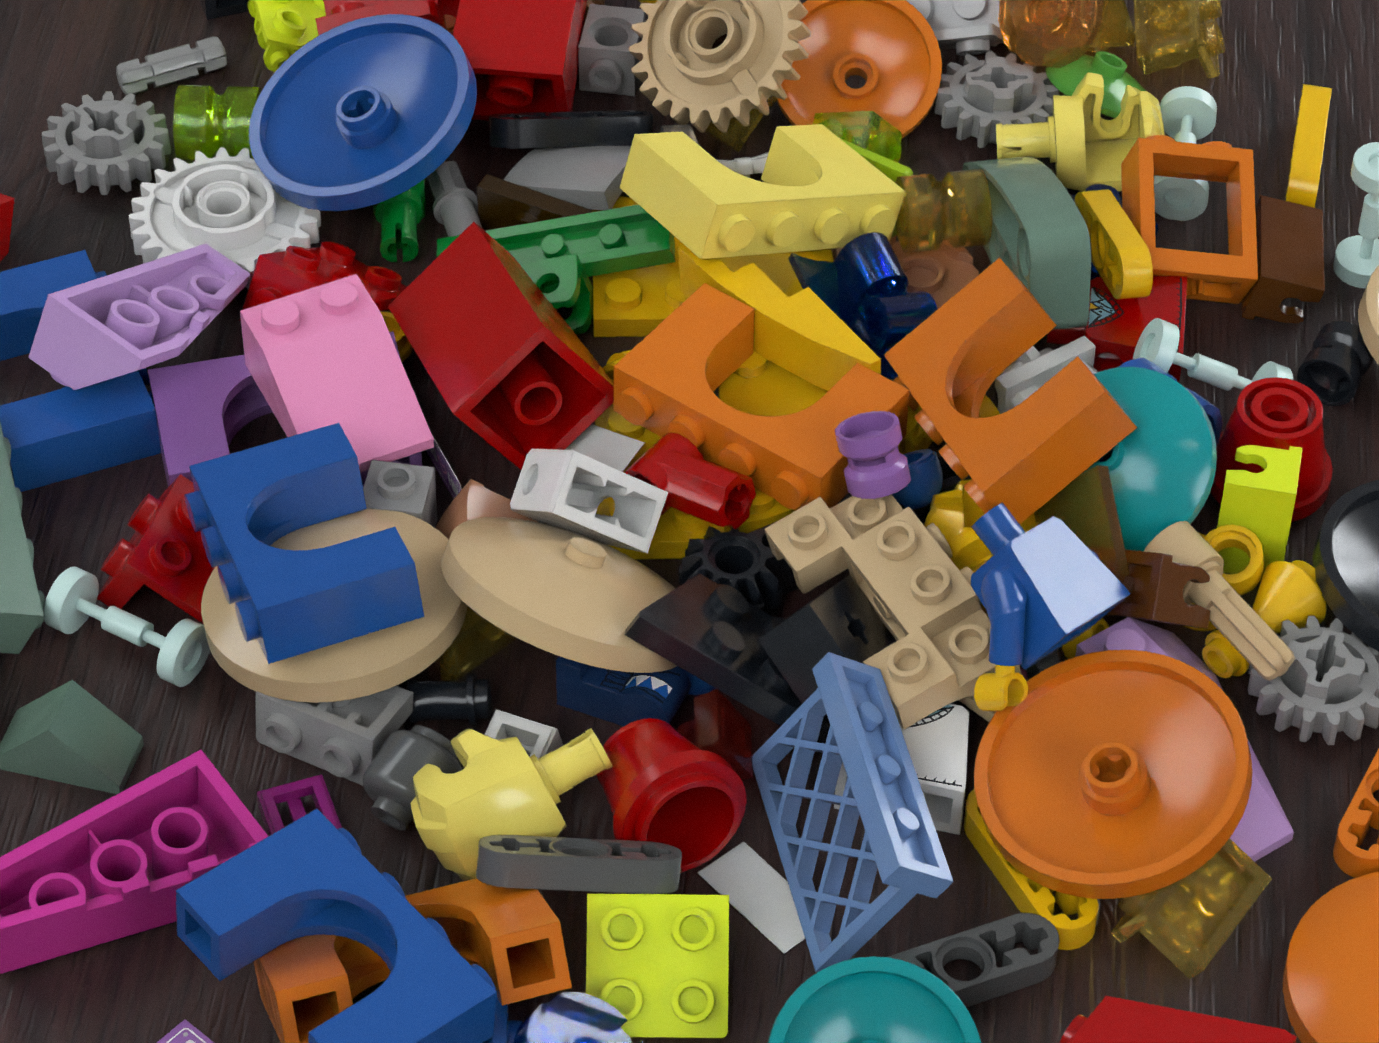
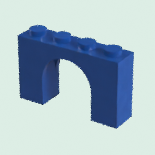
(67, 429)
(299, 596)
(320, 883)

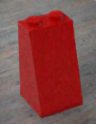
(521, 53)
(501, 349)

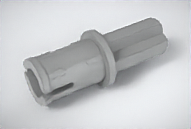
(454, 203)

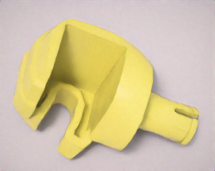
(1079, 140)
(497, 794)

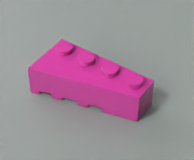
(119, 863)

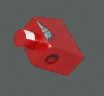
(1118, 323)

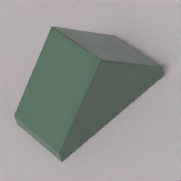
(71, 741)

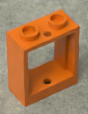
(1208, 274)

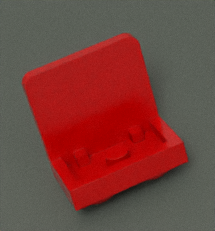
(305, 268)
(161, 554)

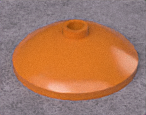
(874, 39)

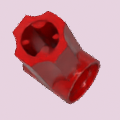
(694, 483)

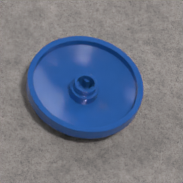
(363, 112)

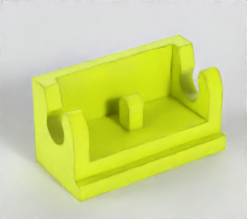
(1260, 502)

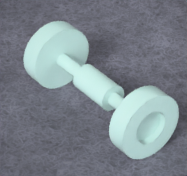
(1187, 117)
(1359, 254)
(1160, 345)
(74, 600)

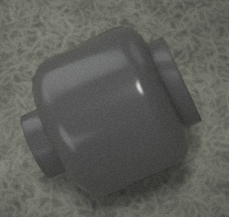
(392, 771)

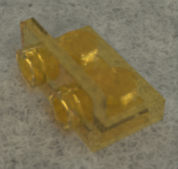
(1178, 32)
(1198, 912)

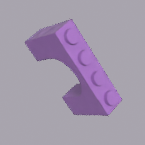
(204, 408)

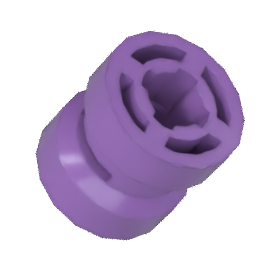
(873, 454)

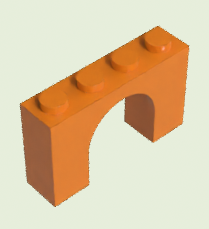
(1030, 449)
(791, 457)
(496, 927)

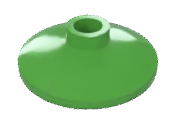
(1103, 63)

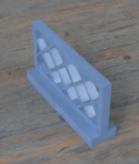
(878, 788)

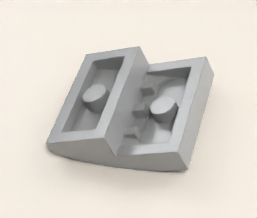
(574, 174)

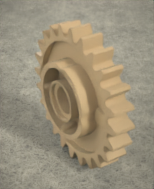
(718, 83)

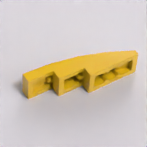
(789, 331)

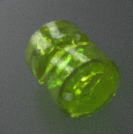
(212, 120)

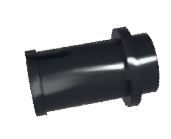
(451, 700)

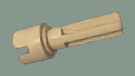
(1229, 611)

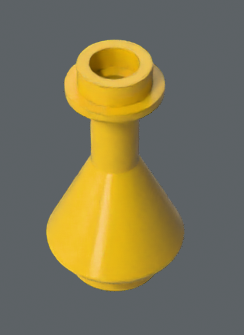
(1284, 594)

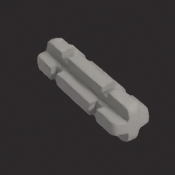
(171, 65)

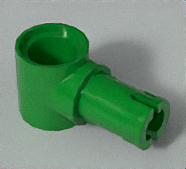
(399, 222)

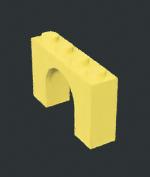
(811, 195)

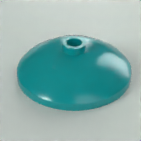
(1166, 463)
(874, 1003)

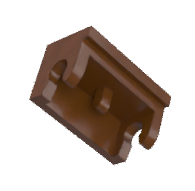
(1287, 259)
(1158, 591)

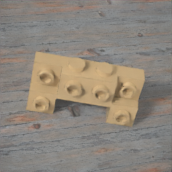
(910, 586)

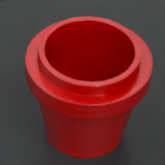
(1278, 416)
(671, 791)

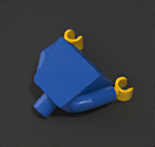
(1039, 596)

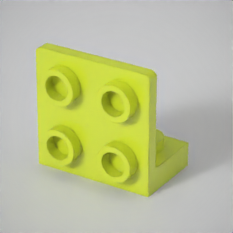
(661, 962)

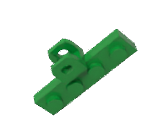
(570, 249)

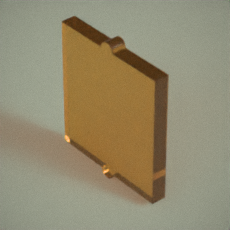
(1091, 513)

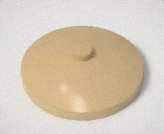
(555, 590)
(358, 664)

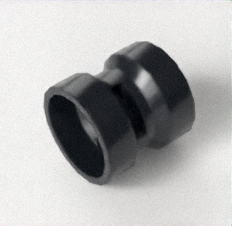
(1336, 363)

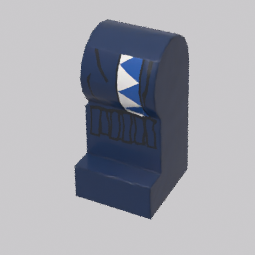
(618, 694)

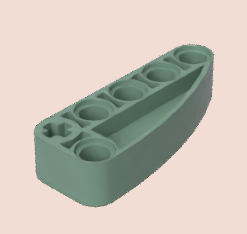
(1039, 236)

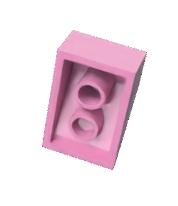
(333, 361)

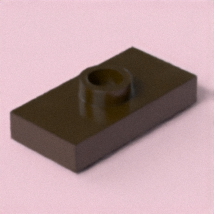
(509, 204)

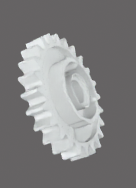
(220, 205)

